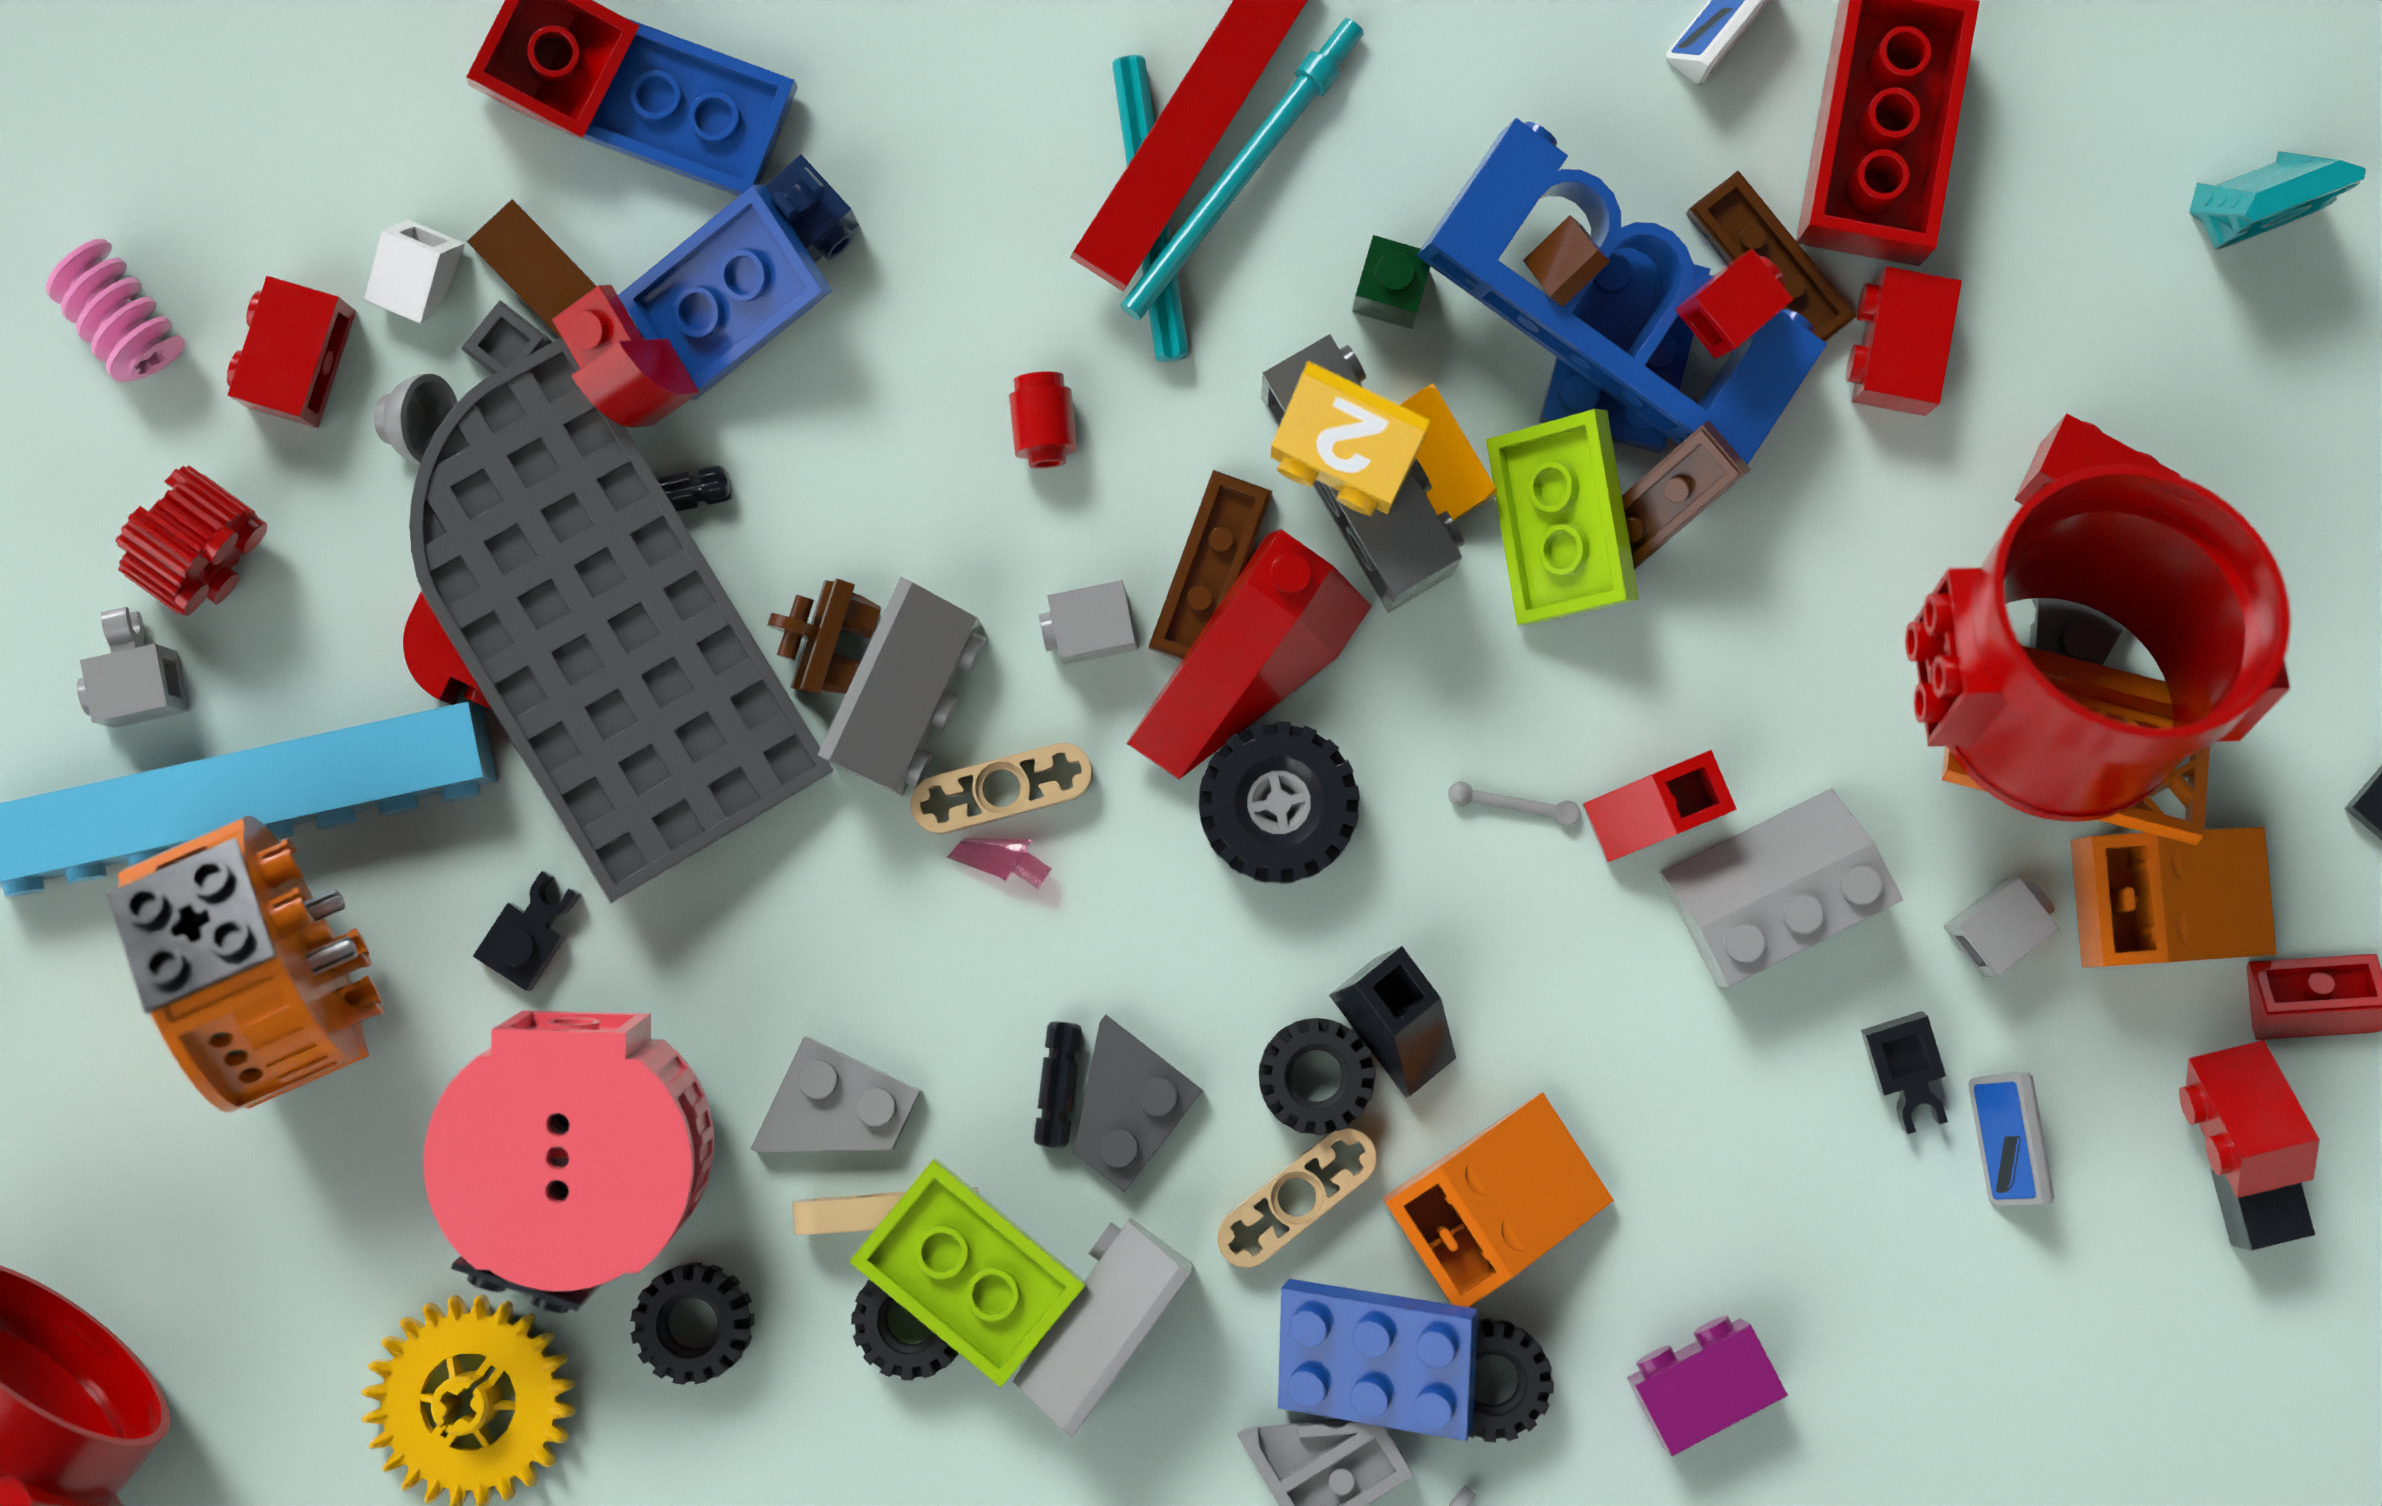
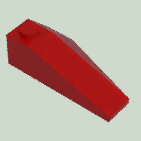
(1262, 643)

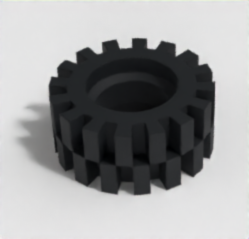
(1355, 1086)
(653, 1328)
(885, 1349)
(1533, 1384)

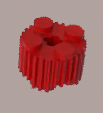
(189, 542)

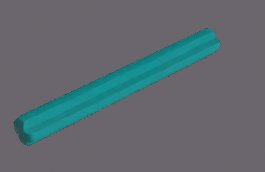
(1136, 122)

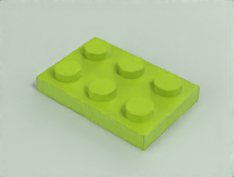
(1562, 518)
(967, 1272)

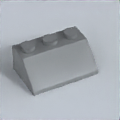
(903, 688)
(1780, 888)
(1103, 1324)

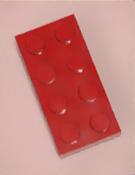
(1887, 127)

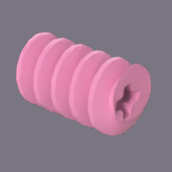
(108, 316)

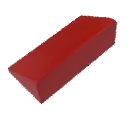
(2315, 996)

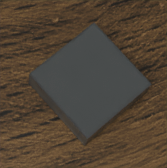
(503, 339)

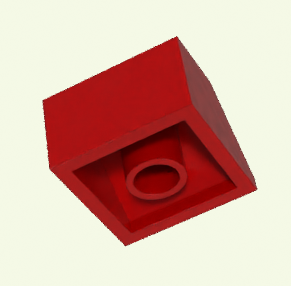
(552, 59)

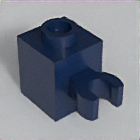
(813, 209)

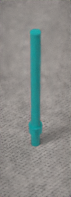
(1314, 78)

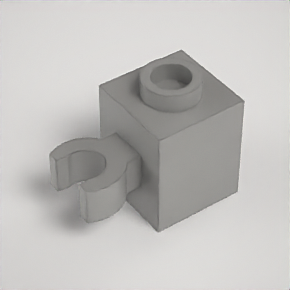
(134, 679)

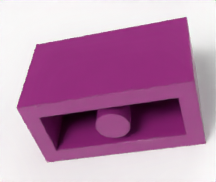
(1705, 1383)

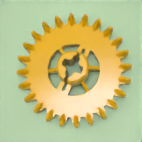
(432, 1452)

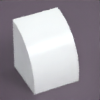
(412, 270)

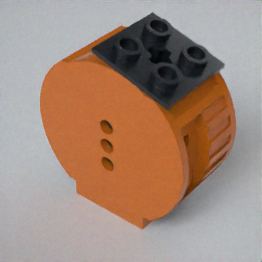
(243, 965)

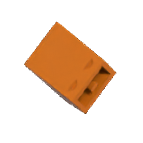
(2172, 899)
(1498, 1202)

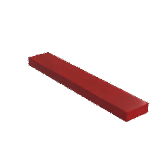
(1183, 137)

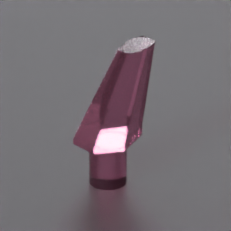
(1002, 858)

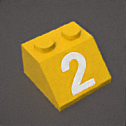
(1347, 440)

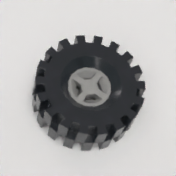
(1271, 771)

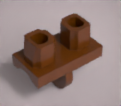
(835, 611)

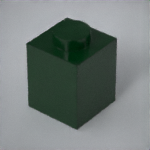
(1391, 283)

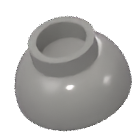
(413, 414)

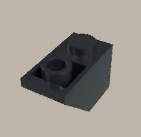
(1398, 1019)

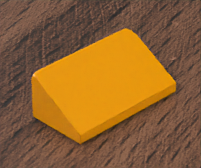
(1448, 458)

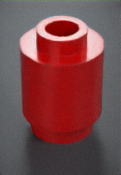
(1042, 419)

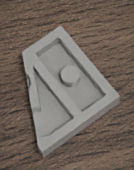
(834, 1105)
(1326, 1462)

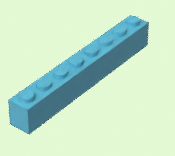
(279, 784)

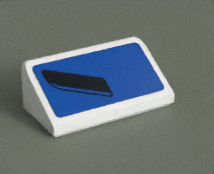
(1712, 36)

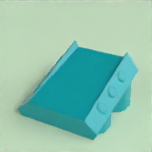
(2271, 196)

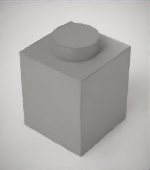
(1088, 623)
(2003, 925)

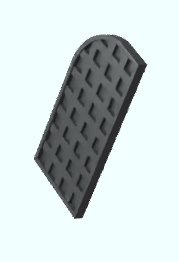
(598, 627)

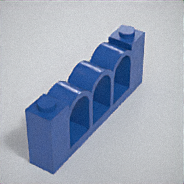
(1488, 213)

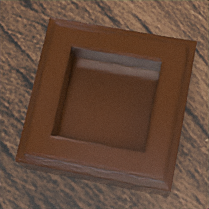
(1566, 261)

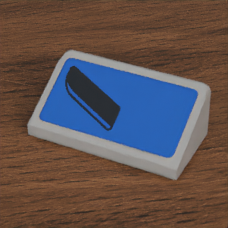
(2011, 1139)

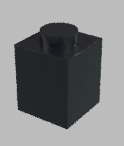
(2264, 1217)

